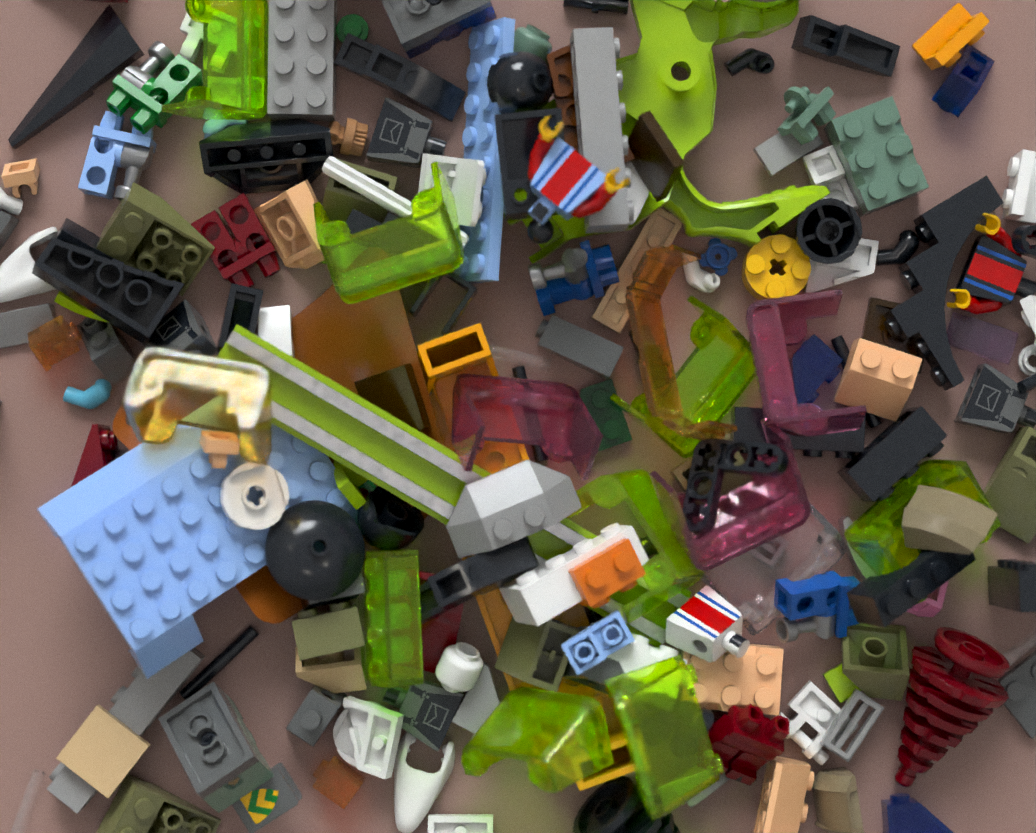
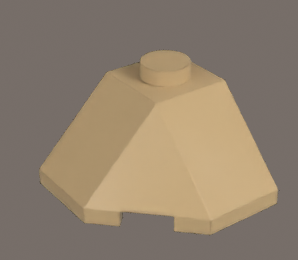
(335, 671)

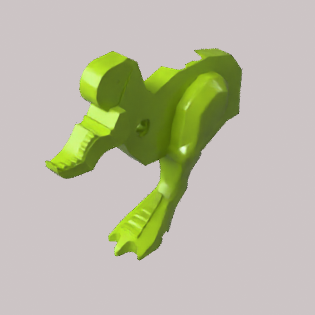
(683, 36)

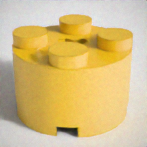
(777, 250)

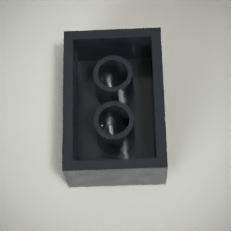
(893, 455)

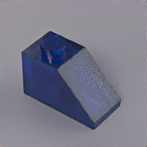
(963, 81)
(907, 815)

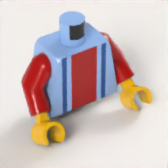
(566, 179)

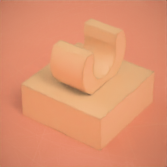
(21, 173)
(218, 446)

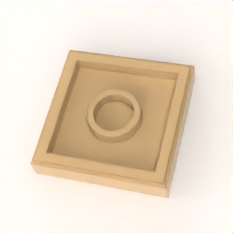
(103, 751)

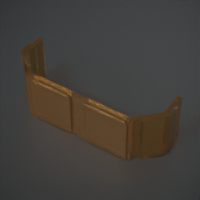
(651, 337)

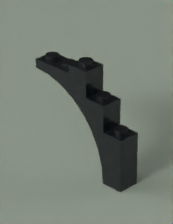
(927, 274)

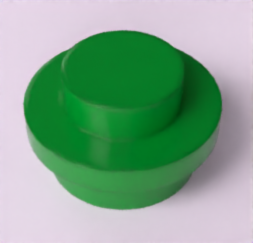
(354, 25)

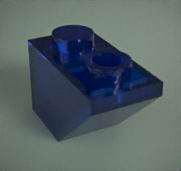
(811, 367)

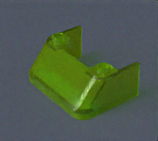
(232, 61)
(396, 251)
(706, 381)
(670, 569)

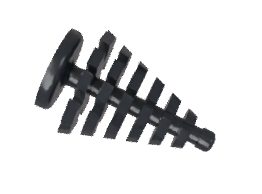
(618, 809)

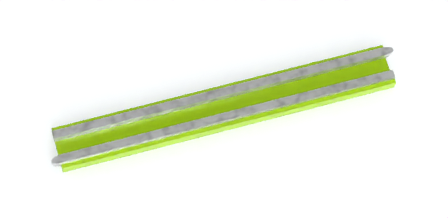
(403, 458)

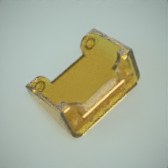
(200, 393)

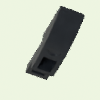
(400, 76)
(475, 577)

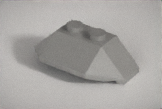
(510, 507)

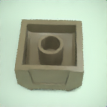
(945, 521)
(837, 801)

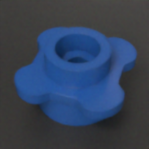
(727, 254)

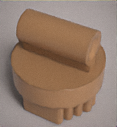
(350, 137)

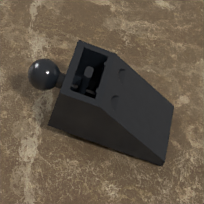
(515, 140)

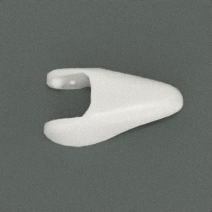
(17, 269)
(415, 788)

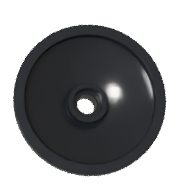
(295, 562)

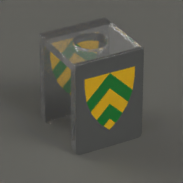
(268, 800)

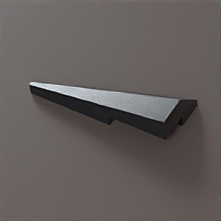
(97, 58)

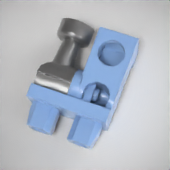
(115, 149)

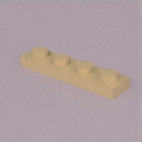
(658, 231)

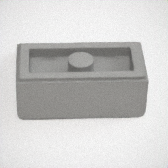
(19, 322)

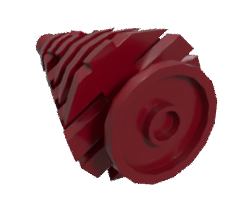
(947, 697)

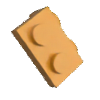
(948, 35)

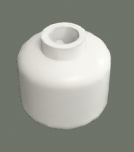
(459, 667)

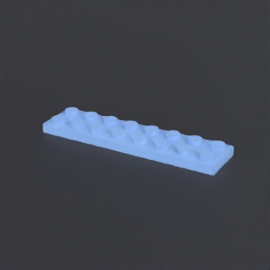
(480, 143)

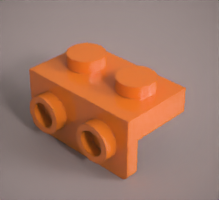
(607, 573)

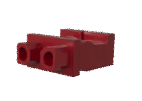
(245, 250)
(747, 741)

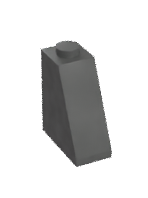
(579, 346)

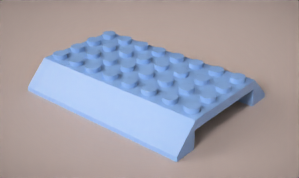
(159, 541)

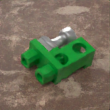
(147, 94)

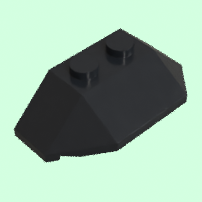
(266, 155)

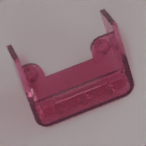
(771, 328)
(523, 414)
(744, 515)

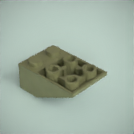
(154, 238)
(1013, 486)
(151, 809)

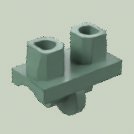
(802, 108)

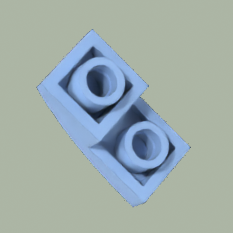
(597, 642)

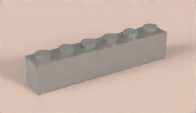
(600, 119)
(137, 709)

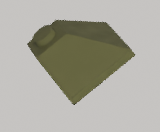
(876, 659)

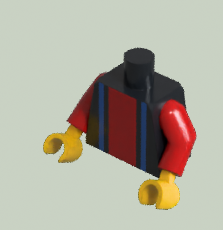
(991, 272)

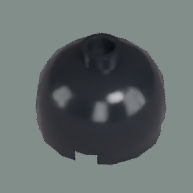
(520, 82)
(828, 231)
(388, 520)

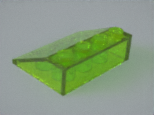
(392, 618)

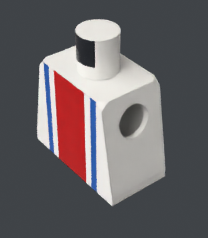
(707, 627)

